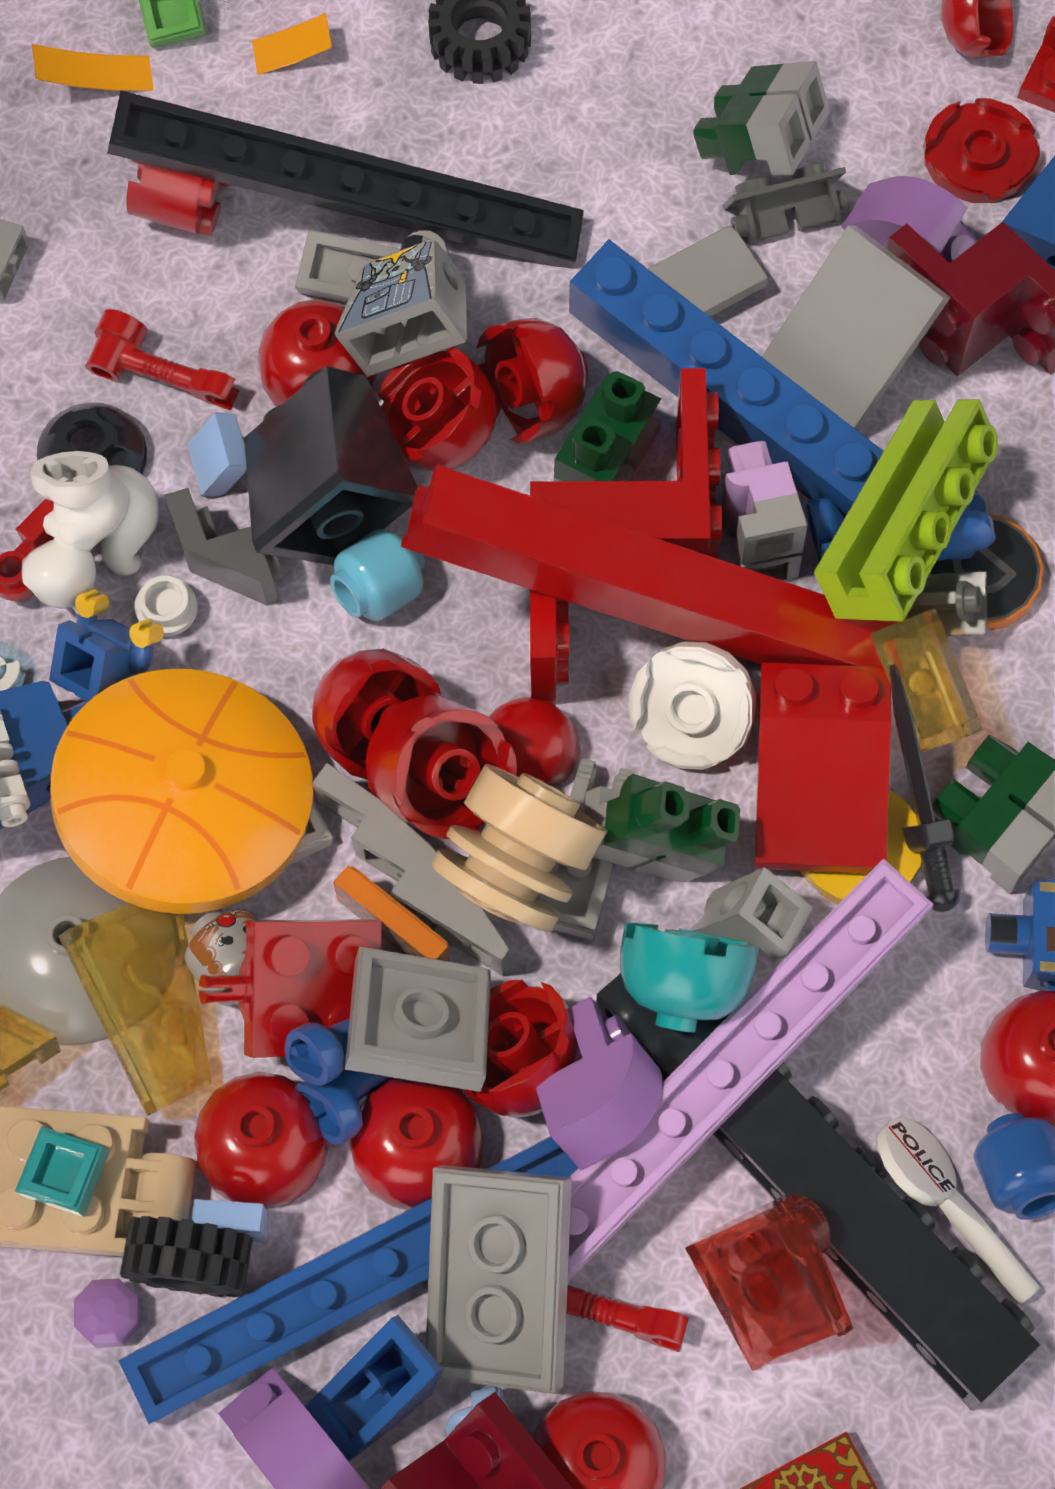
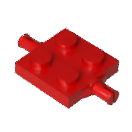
(292, 977)

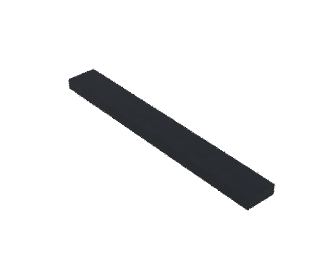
(344, 180)

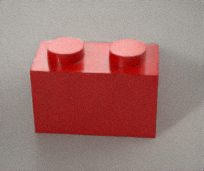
(822, 767)

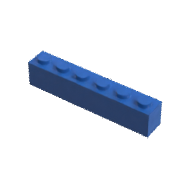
(755, 399)

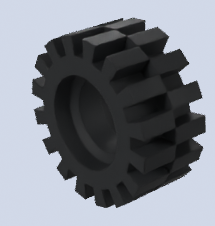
(485, 55)
(186, 1256)

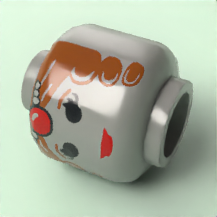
(218, 944)

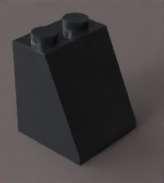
(324, 470)

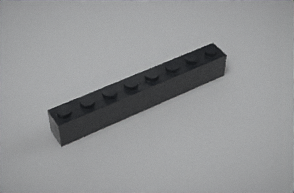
(875, 1236)

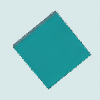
(62, 1171)

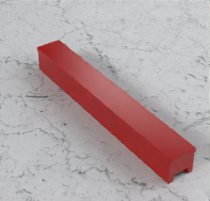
(630, 575)

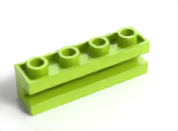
(907, 511)

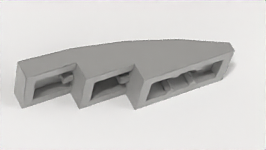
(406, 857)

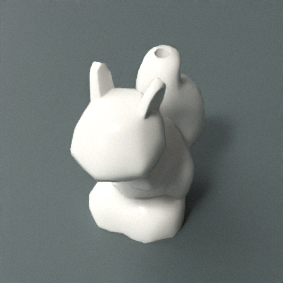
(89, 507)

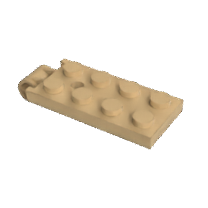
(127, 1188)

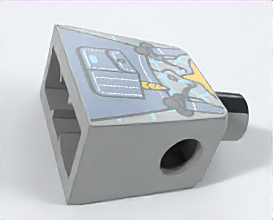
(404, 307)

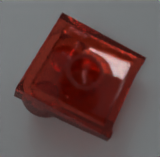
(773, 1278)

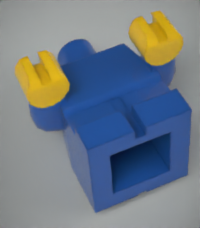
(100, 652)

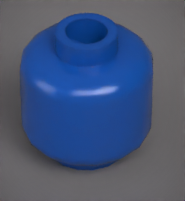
(1019, 1165)

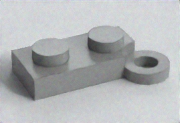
(334, 262)

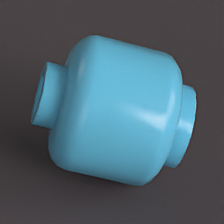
(377, 576)

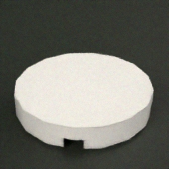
(693, 705)

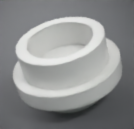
(168, 603)

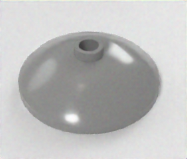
(34, 969)

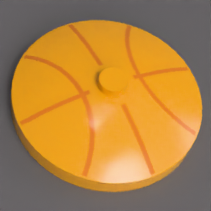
(181, 791)

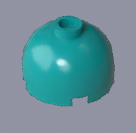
(685, 973)

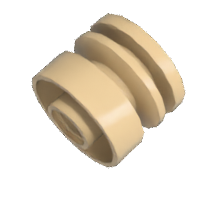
(515, 854)

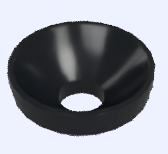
(122, 440)

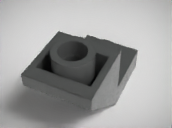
(223, 559)

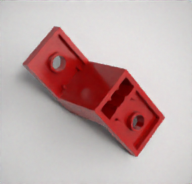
(671, 511)

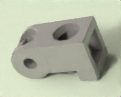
(756, 911)

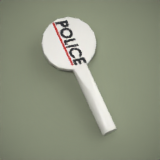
(927, 1175)

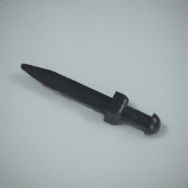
(928, 836)

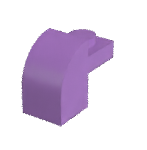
(920, 204)
(605, 1095)
(287, 1439)

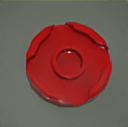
(976, 168)

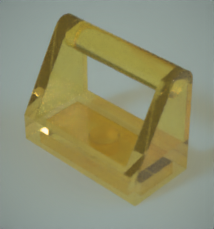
(930, 679)

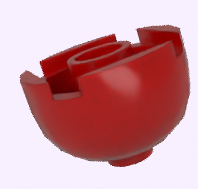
(299, 344)
(536, 365)
(439, 409)
(354, 697)
(526, 1044)
(1020, 1056)
(410, 1132)
(259, 1141)
(603, 1443)

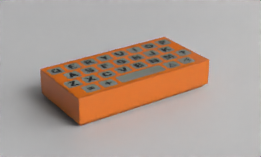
(398, 924)

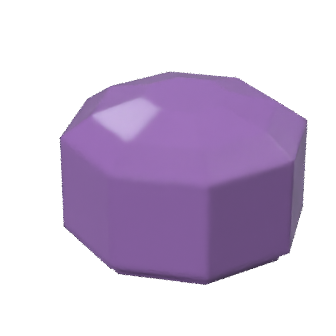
(107, 1313)

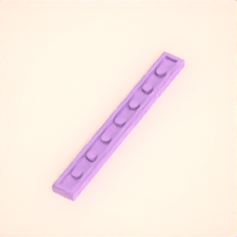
(744, 1053)

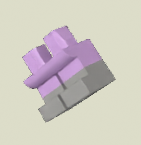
(763, 513)

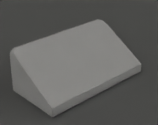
(713, 271)

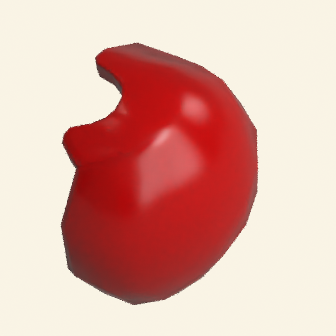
(978, 26)
(541, 738)

